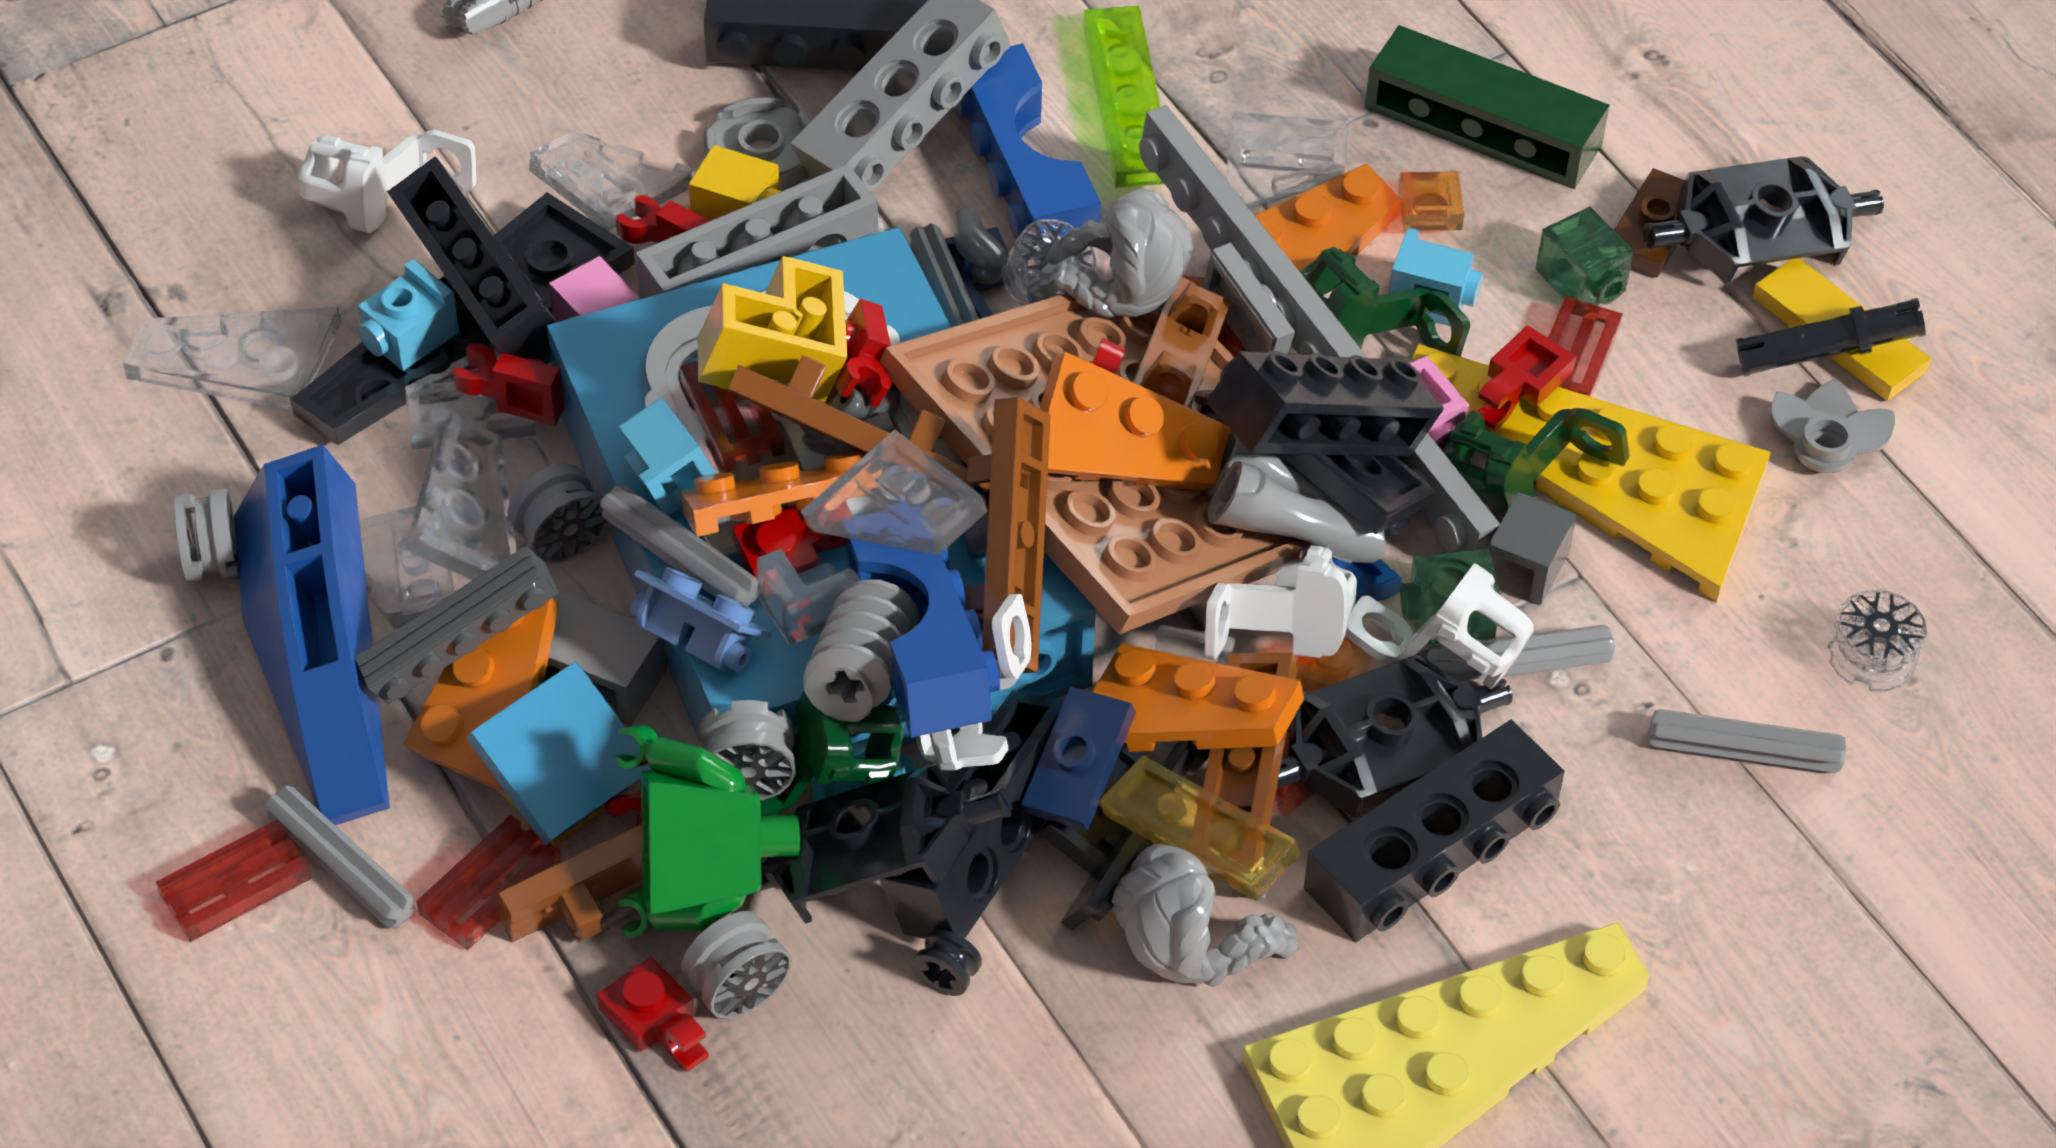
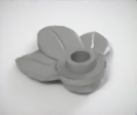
(1830, 428)

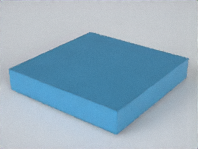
(558, 752)

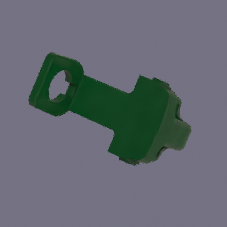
(1364, 312)
(1514, 465)
(826, 751)

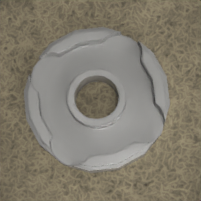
(761, 120)

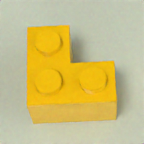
(774, 328)

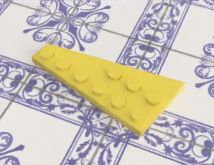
(1442, 1053)

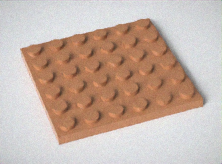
(1120, 543)

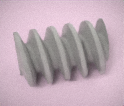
(853, 655)

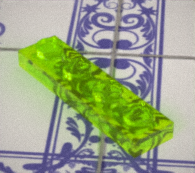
(1123, 87)

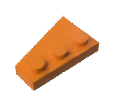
(1334, 214)
(1126, 431)
(760, 497)
(480, 688)
(1198, 700)

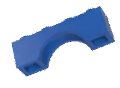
(1034, 186)
(938, 664)

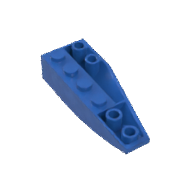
(309, 622)

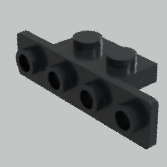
(1107, 844)

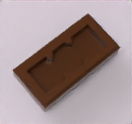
(1653, 203)

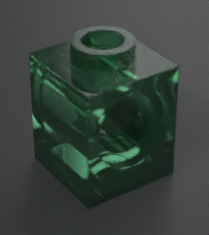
(1584, 258)
(1435, 579)

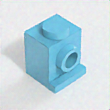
(1437, 269)
(408, 317)
(663, 454)

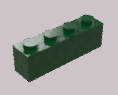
(1486, 106)

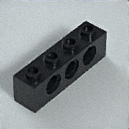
(474, 261)
(1450, 800)
(991, 846)

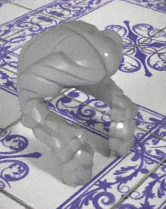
(1146, 252)
(1167, 914)

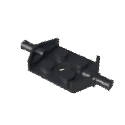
(1731, 229)
(1351, 757)
(908, 826)

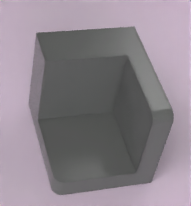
(1536, 538)

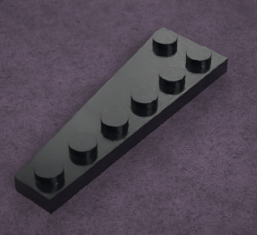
(364, 388)

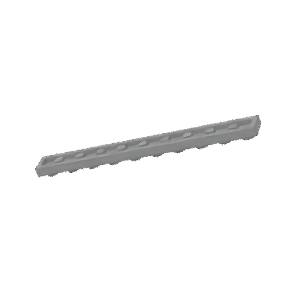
(1223, 217)

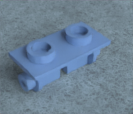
(720, 626)

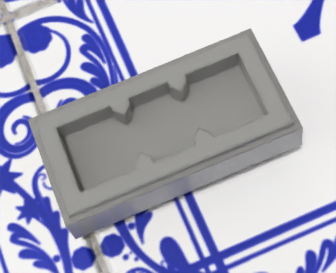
(1253, 307)

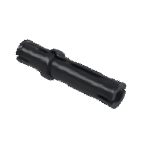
(1833, 336)

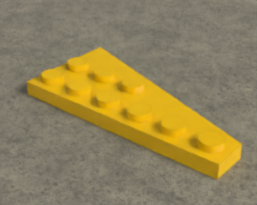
(1675, 496)

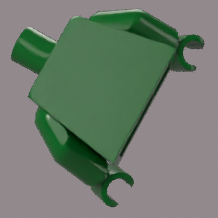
(697, 836)

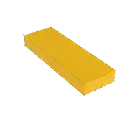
(1804, 296)

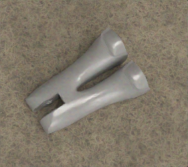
(1274, 498)

